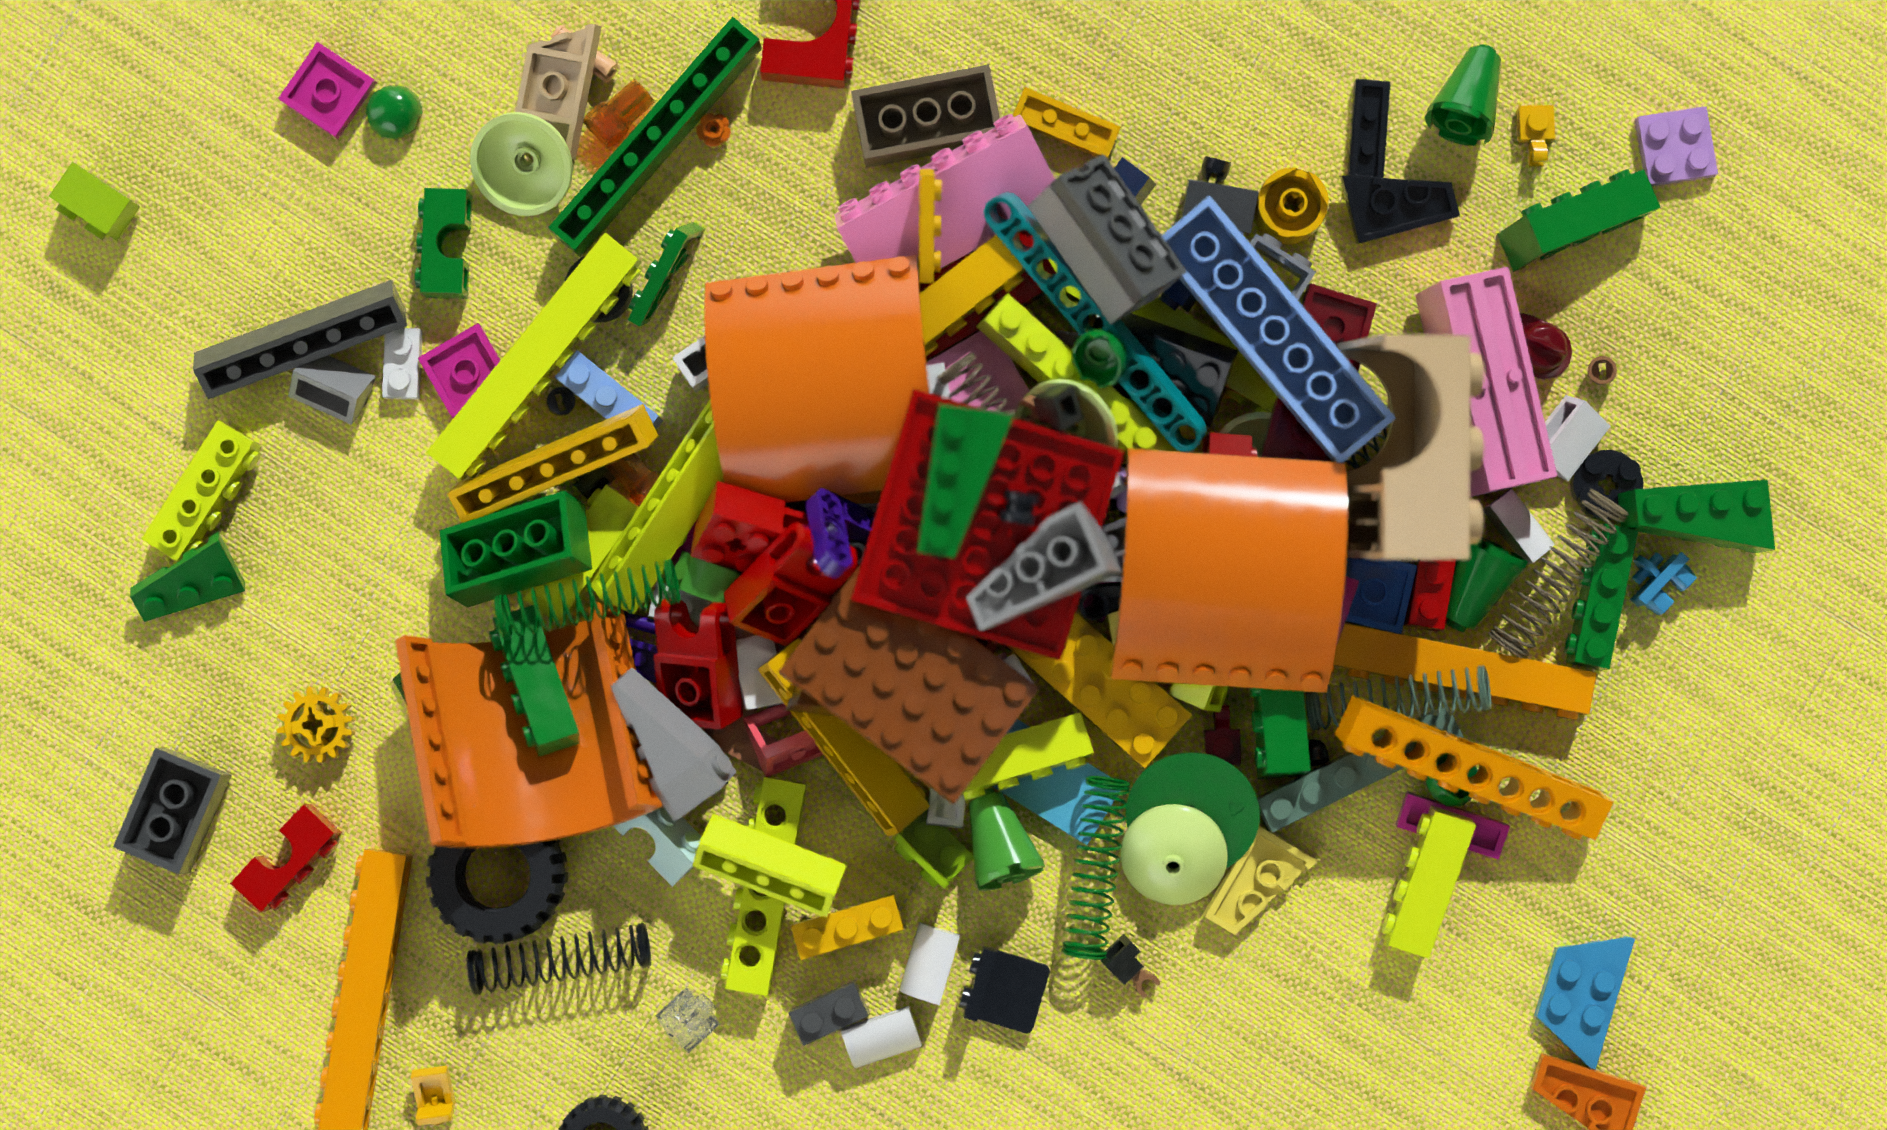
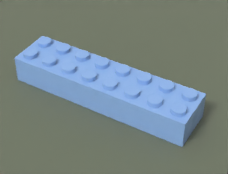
(1275, 333)

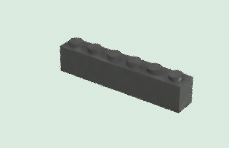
(299, 339)

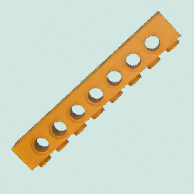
(1364, 719)

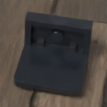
(1004, 989)

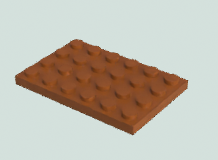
(910, 689)

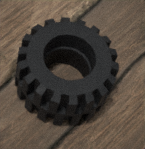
(605, 1110)

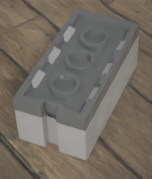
(1106, 238)

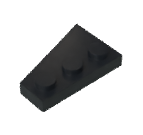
(1395, 205)

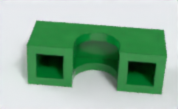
(441, 214)

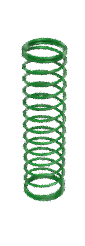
(506, 623)
(1073, 948)

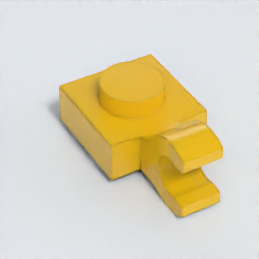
(1536, 128)

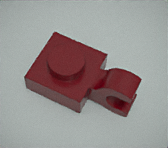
(1223, 741)

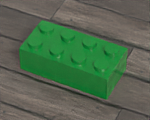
(515, 549)

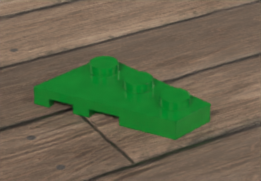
(673, 257)
(193, 581)

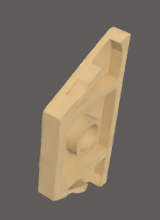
(559, 80)

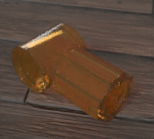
(611, 119)
(633, 476)

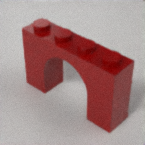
(816, 61)

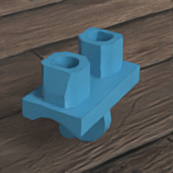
(1651, 592)

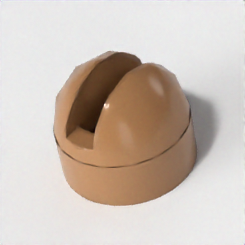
(1594, 372)

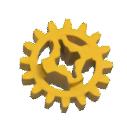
(317, 738)

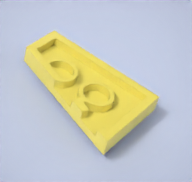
(1255, 880)

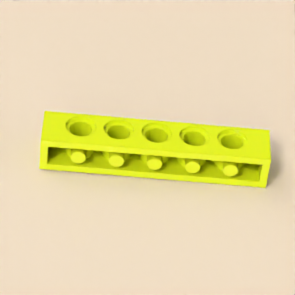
(758, 977)

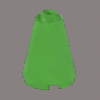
(1000, 843)

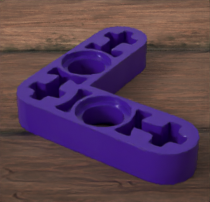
(831, 523)

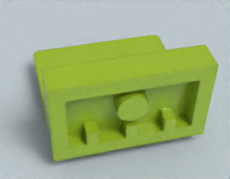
(934, 850)

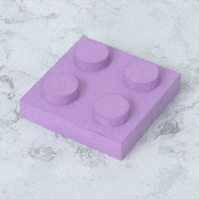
(1676, 146)

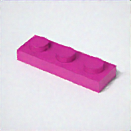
(1487, 837)

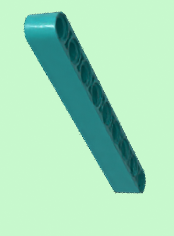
(1078, 313)

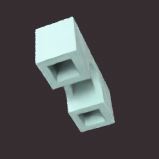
(674, 842)

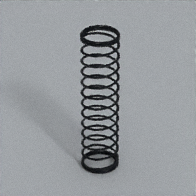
(475, 960)

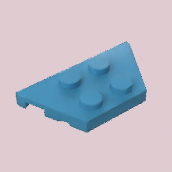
(1583, 993)

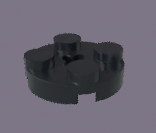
(1611, 463)

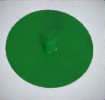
(1206, 785)

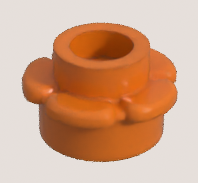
(720, 136)

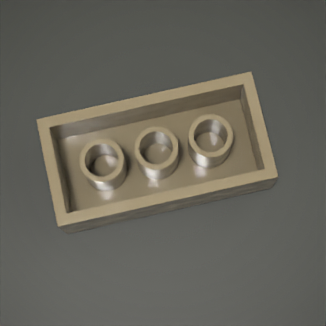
(924, 114)

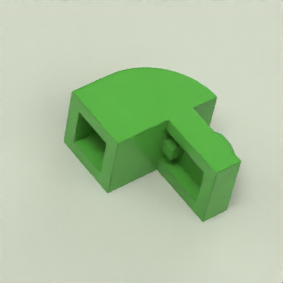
(704, 578)

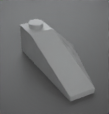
(1053, 563)
(681, 755)

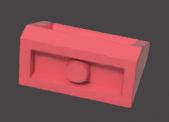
(783, 753)

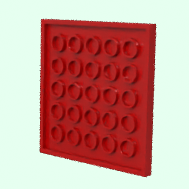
(935, 587)

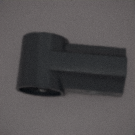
(1105, 600)

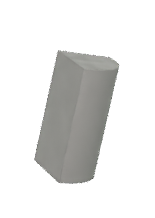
(332, 387)

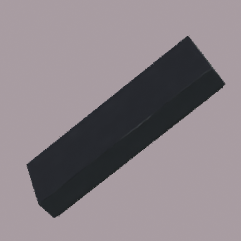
(1368, 128)

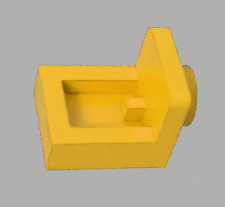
(433, 1095)

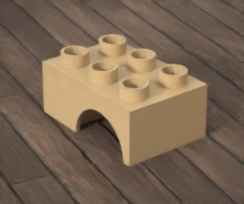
(1417, 486)

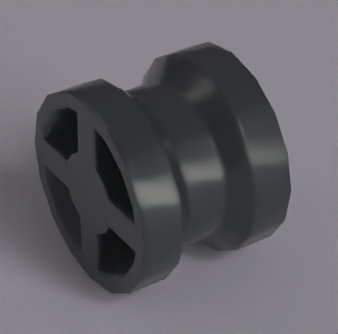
(1019, 507)

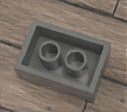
(172, 810)

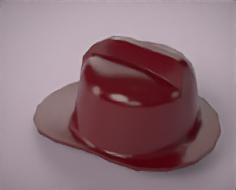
(1547, 347)

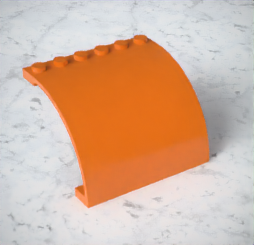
(813, 375)
(1231, 570)
(471, 749)

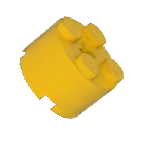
(1295, 187)

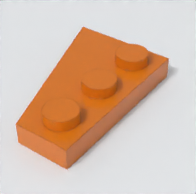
(1587, 1094)

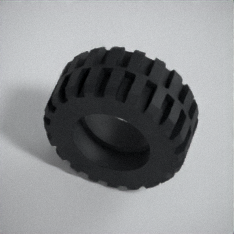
(497, 924)

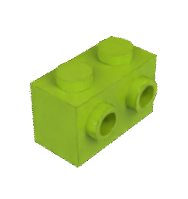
(94, 202)

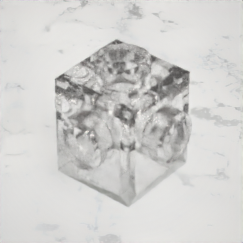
(688, 1019)

